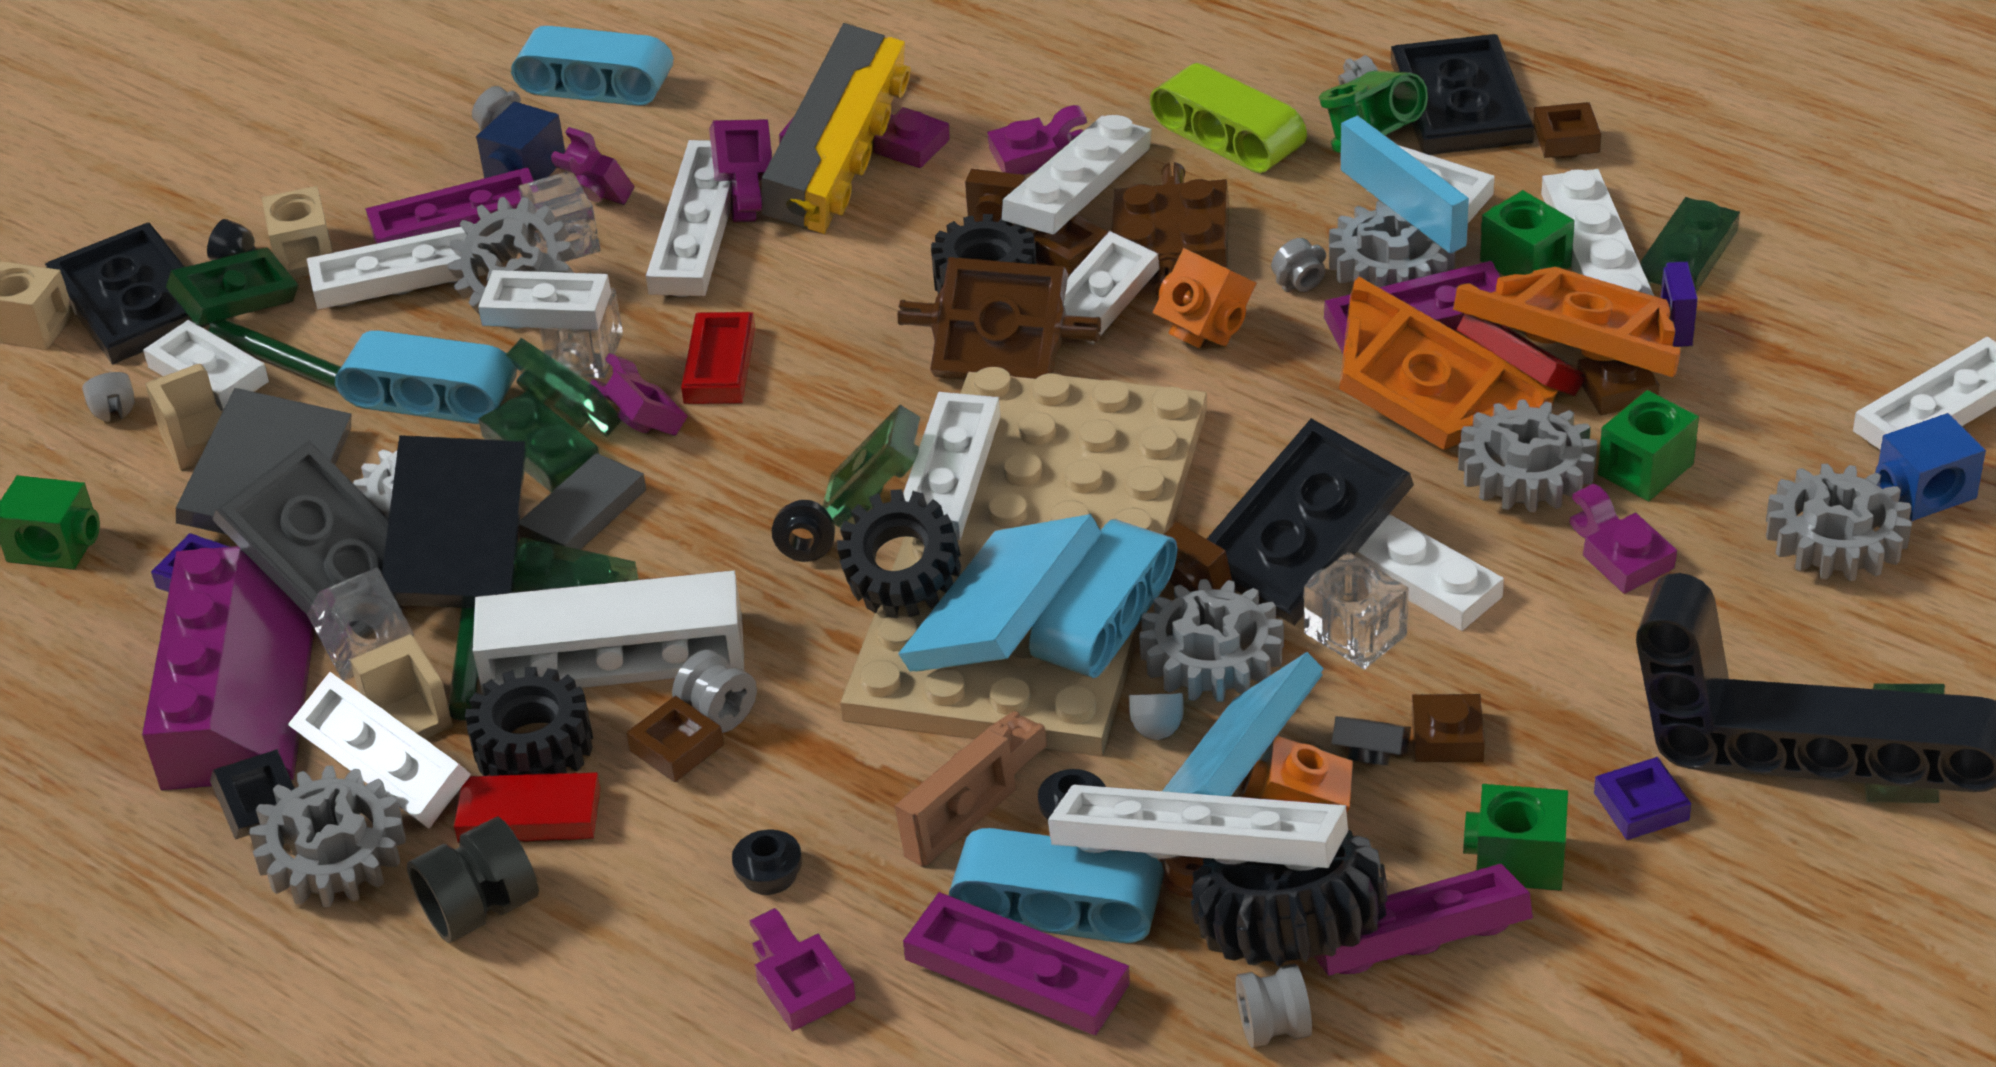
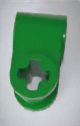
(1380, 98)

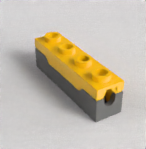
(835, 129)

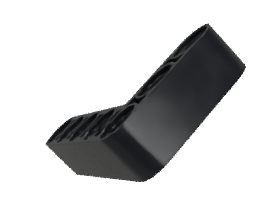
(1798, 728)

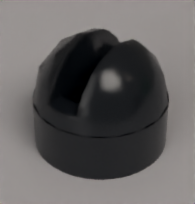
(229, 239)

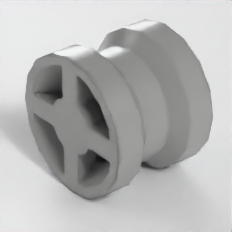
(716, 689)
(1273, 1005)

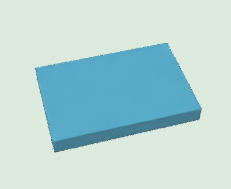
(1000, 594)
(1245, 731)

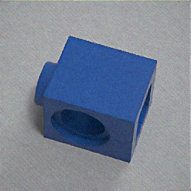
(1932, 465)

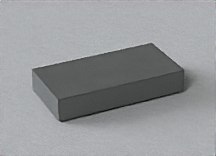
(583, 503)

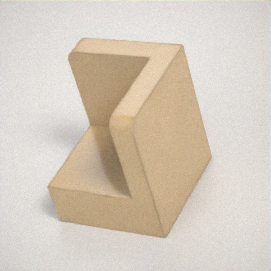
(184, 412)
(404, 686)

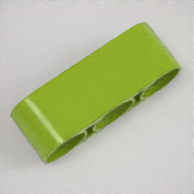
(1228, 117)

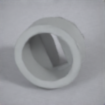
(109, 394)
(1156, 714)

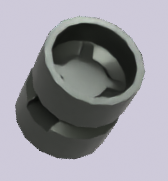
(468, 881)

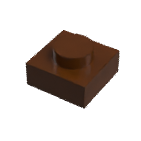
(1567, 130)
(987, 190)
(1069, 244)
(1615, 383)
(1197, 560)
(1447, 728)
(675, 738)

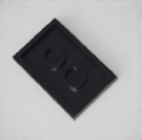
(1469, 94)
(122, 290)
(1307, 513)
(453, 520)

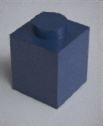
(519, 140)

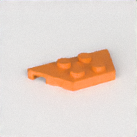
(1582, 313)
(1424, 370)

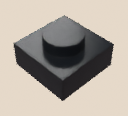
(1370, 740)
(245, 786)

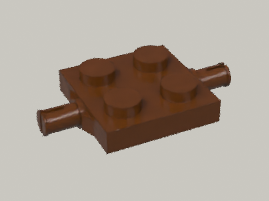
(1175, 218)
(998, 318)

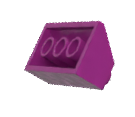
(225, 669)

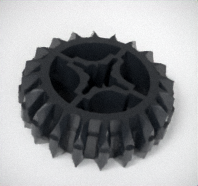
(1289, 913)

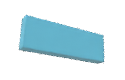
(1404, 184)

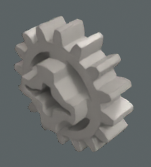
(500, 239)
(1383, 248)
(1527, 455)
(1838, 522)
(1211, 640)
(327, 836)

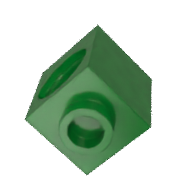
(1526, 236)
(1648, 445)
(47, 522)
(1522, 832)

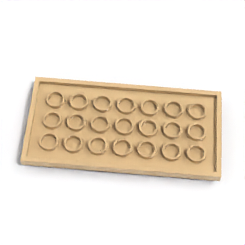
(1055, 455)

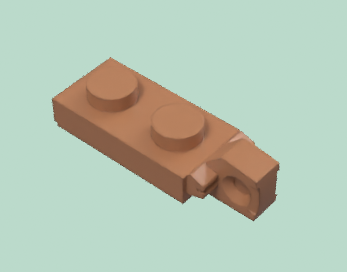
(966, 787)

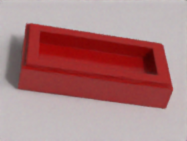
(1522, 354)
(718, 358)
(532, 805)

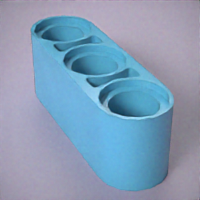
(592, 65)
(425, 376)
(1104, 598)
(1059, 886)

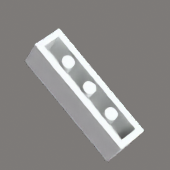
(609, 629)

